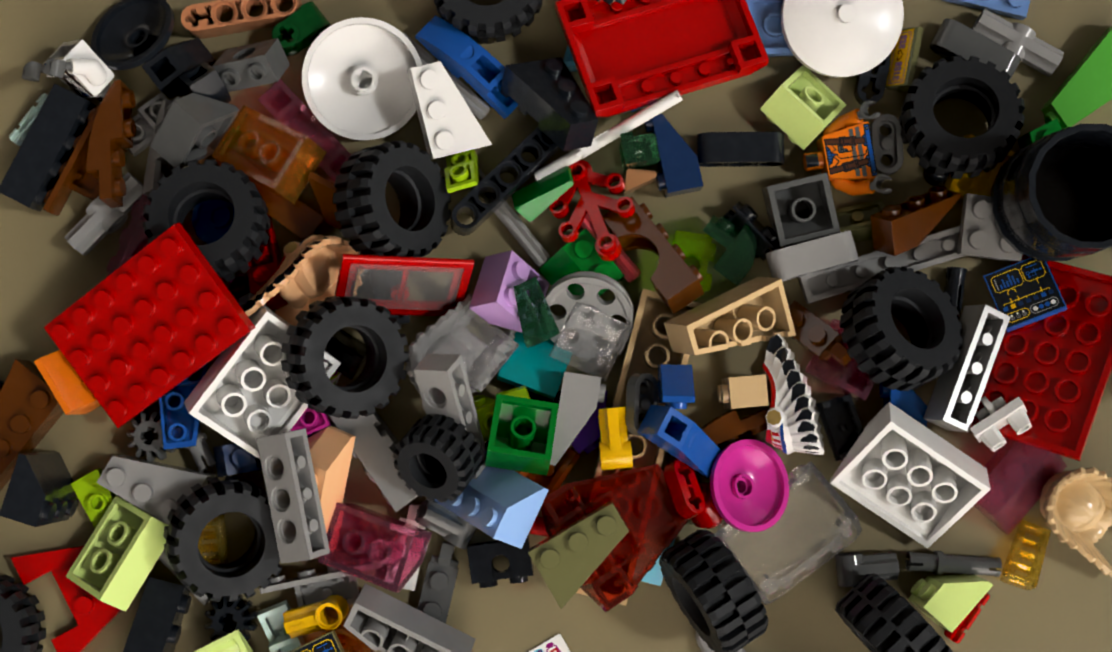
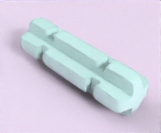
(19, 135)

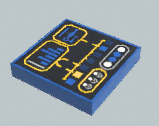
(1025, 292)

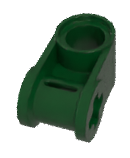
(302, 27)

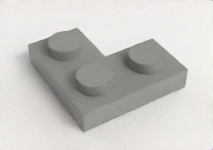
(978, 234)

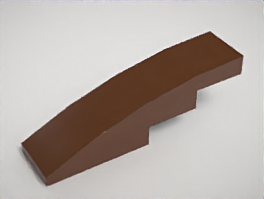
(295, 217)

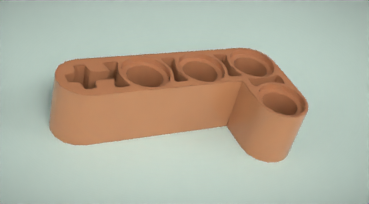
(241, 17)

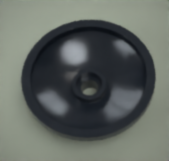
(132, 33)

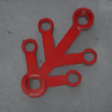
(590, 203)

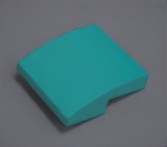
(533, 368)

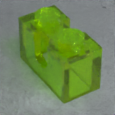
(698, 247)

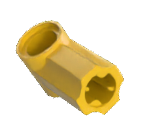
(614, 446)
(314, 616)

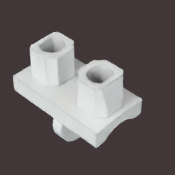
(988, 429)

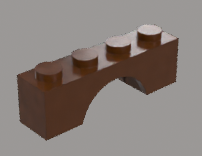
(673, 279)

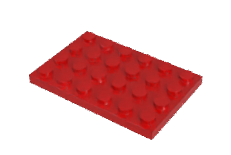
(149, 325)
(1058, 364)

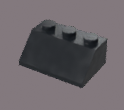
(40, 490)

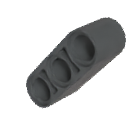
(957, 39)

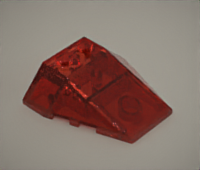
(647, 511)

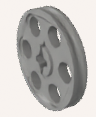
(592, 284)

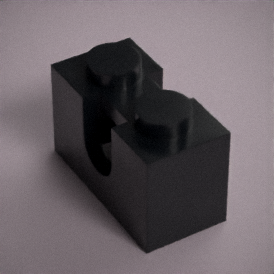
(481, 562)

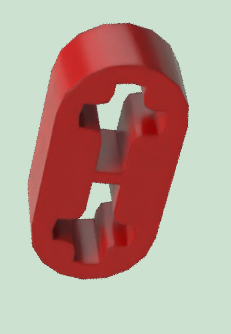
(684, 489)

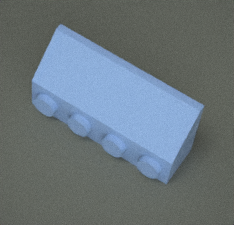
(500, 504)

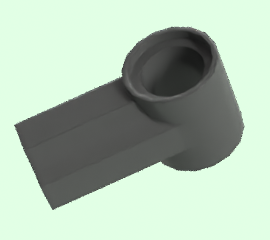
(445, 523)
(855, 566)

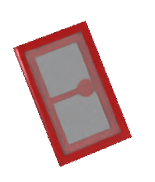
(405, 283)

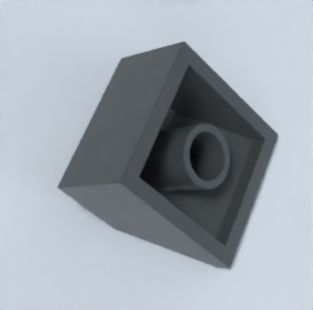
(192, 128)
(801, 209)

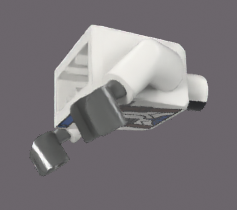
(76, 67)

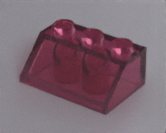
(1016, 482)
(374, 546)

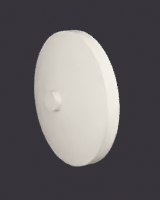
(841, 35)
(360, 78)

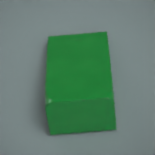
(541, 194)

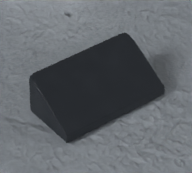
(348, 351)

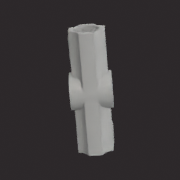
(1020, 40)
(102, 219)

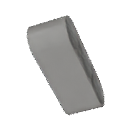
(812, 256)

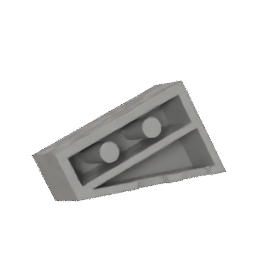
(150, 484)

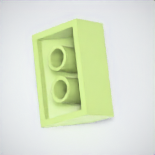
(119, 554)

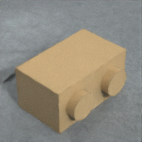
(743, 392)

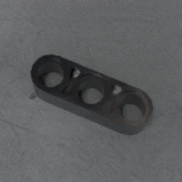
(740, 149)

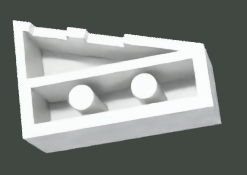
(443, 113)

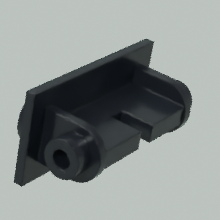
(764, 235)

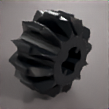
(240, 615)

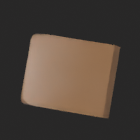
(637, 179)

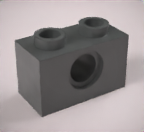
(252, 65)

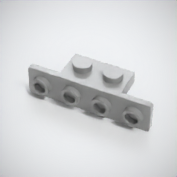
(315, 587)

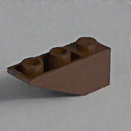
(909, 223)

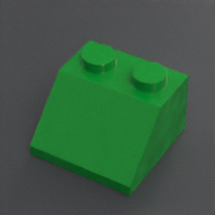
(578, 257)
(522, 434)

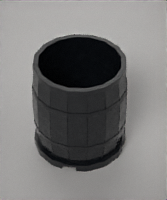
(1057, 195)

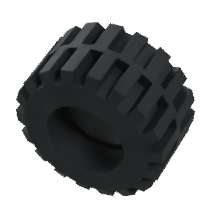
(437, 458)

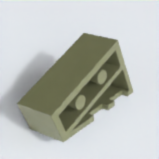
(578, 550)

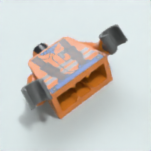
(848, 154)

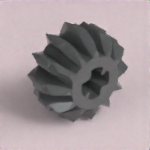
(147, 446)

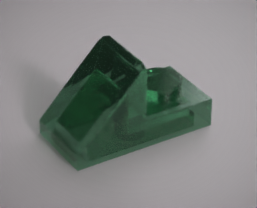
(638, 150)

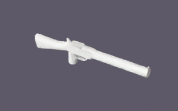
(611, 134)

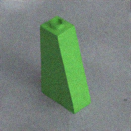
(1086, 86)

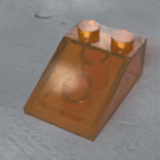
(270, 153)

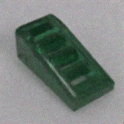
(535, 320)

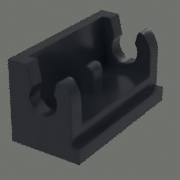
(840, 424)

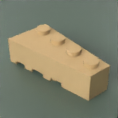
(734, 318)

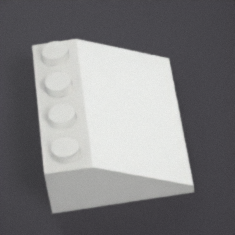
(247, 390)
(910, 476)

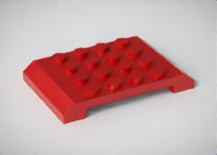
(653, 47)

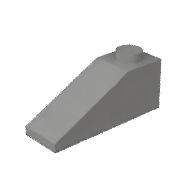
(576, 405)

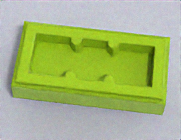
(93, 496)

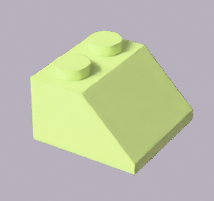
(802, 107)
(948, 597)

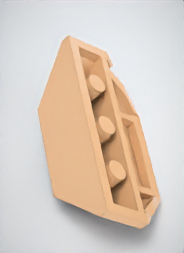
(331, 459)

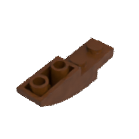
(110, 134)
(728, 426)

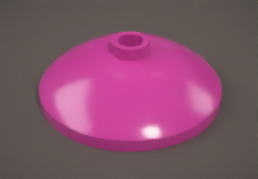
(761, 484)

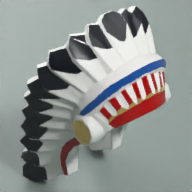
(792, 411)

